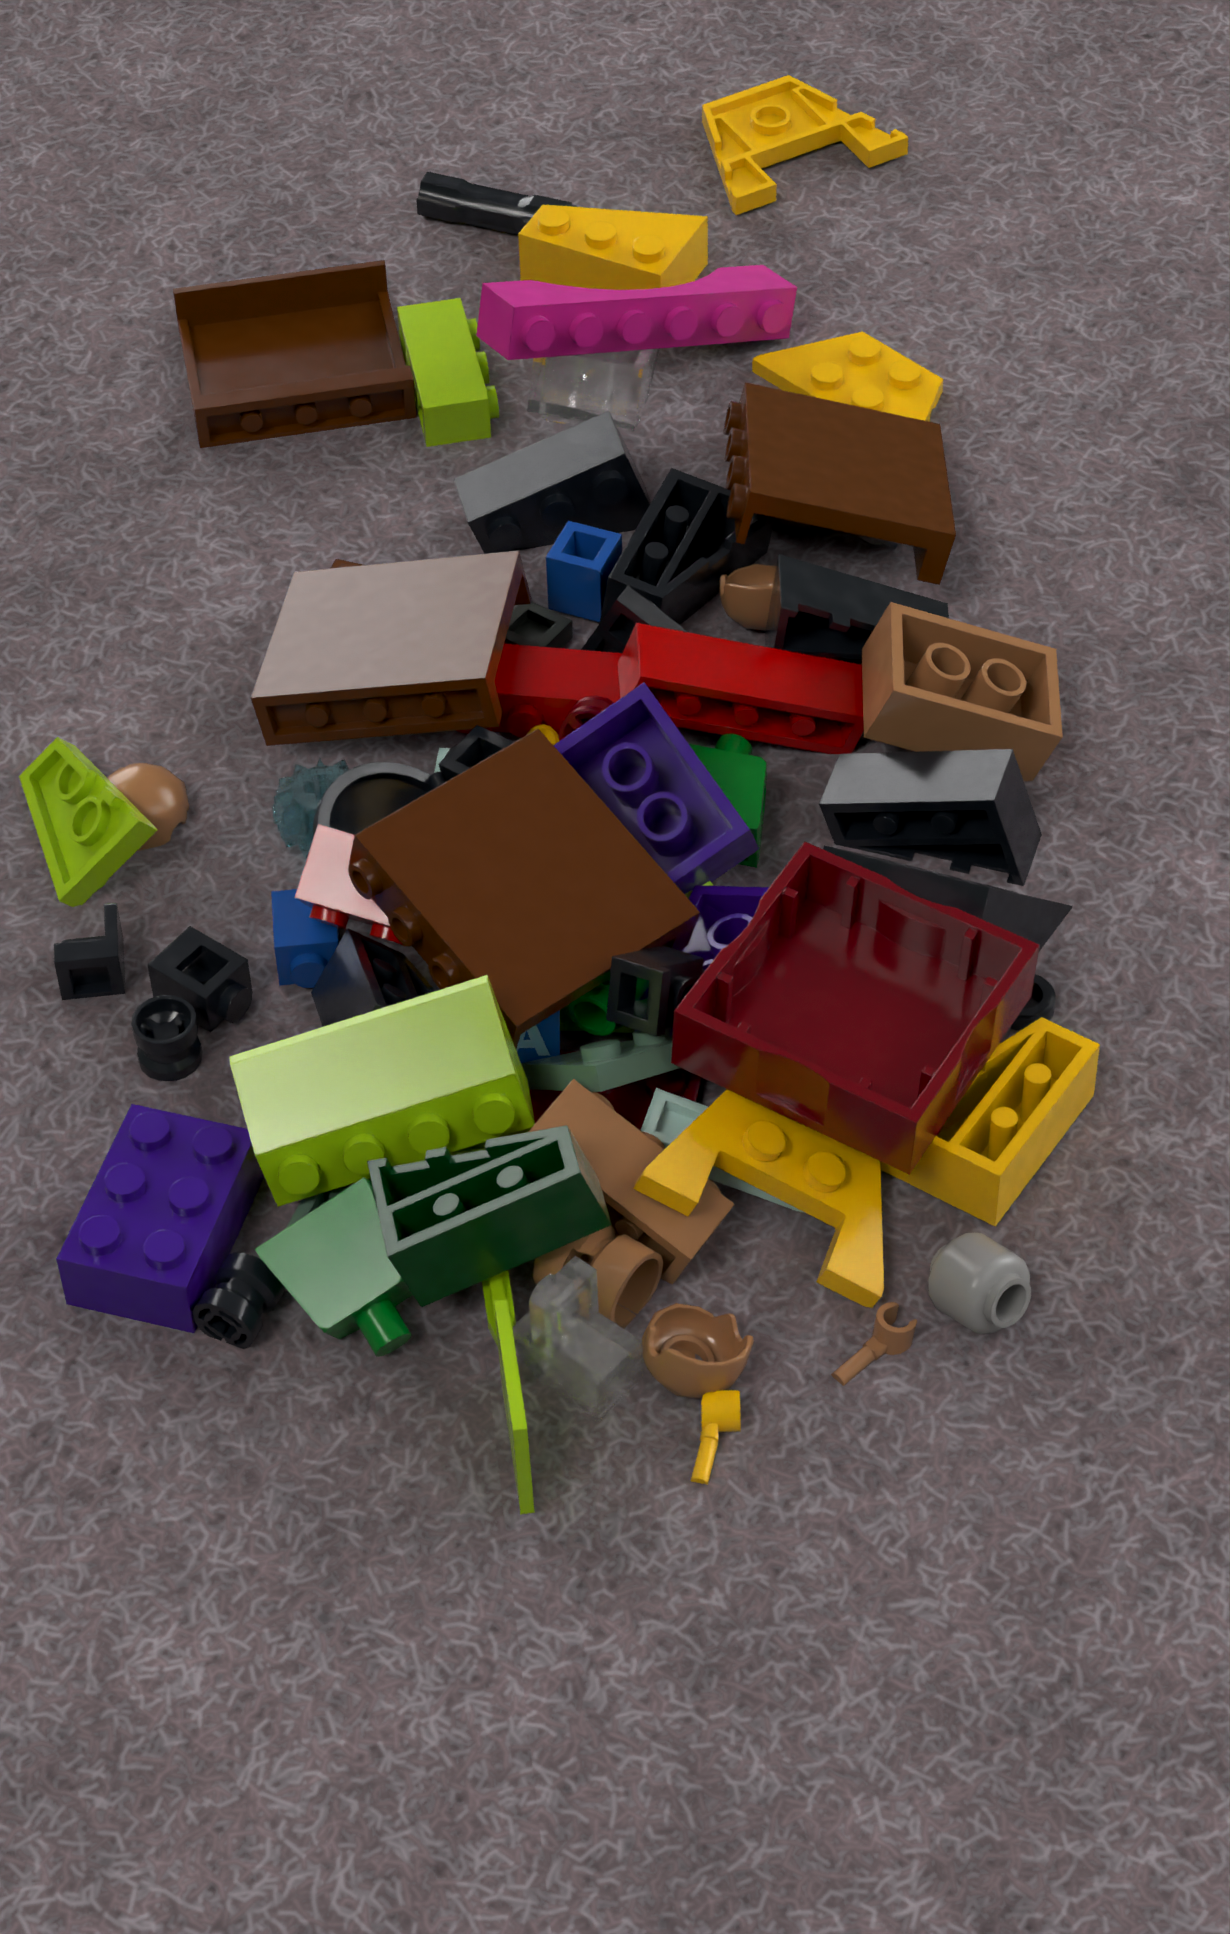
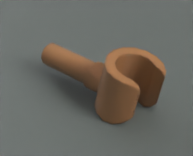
(884, 1340)

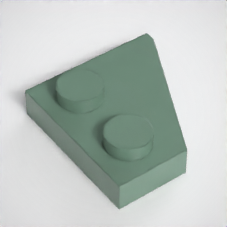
(604, 1063)

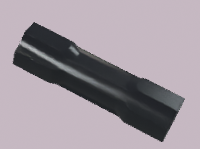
(478, 205)

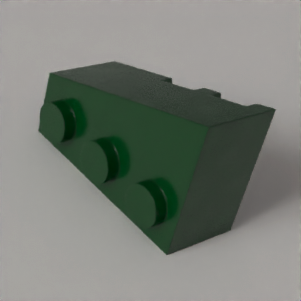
(485, 1210)

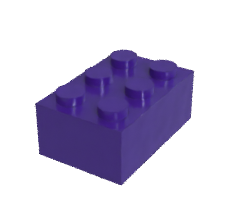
(659, 789)
(159, 1217)

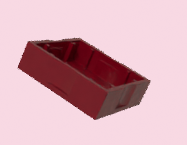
(855, 1006)

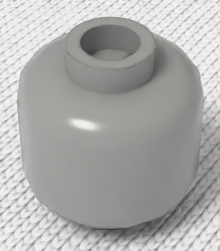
(979, 1283)

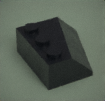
(1015, 912)

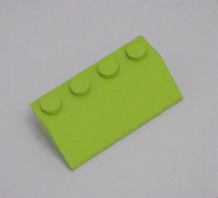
(382, 1088)

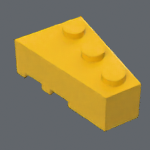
(612, 248)
(1008, 1121)

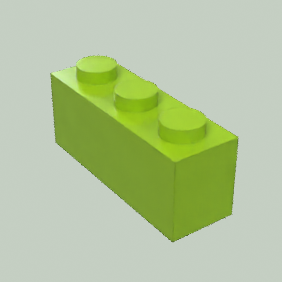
(447, 372)

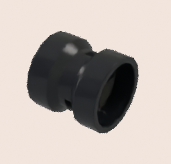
(167, 1038)
(239, 1299)

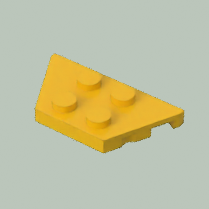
(854, 372)

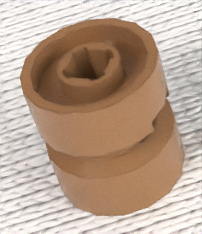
(625, 1271)

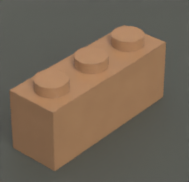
(619, 1157)

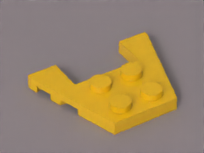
(779, 124)
(792, 1165)

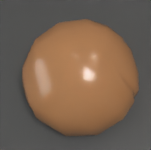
(748, 595)
(156, 795)
(688, 1330)

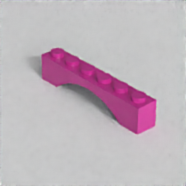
(559, 320)

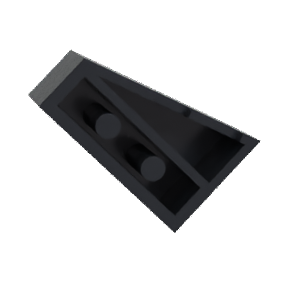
(566, 477)
(364, 979)

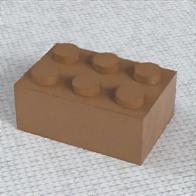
(959, 688)

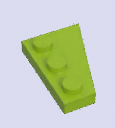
(80, 821)

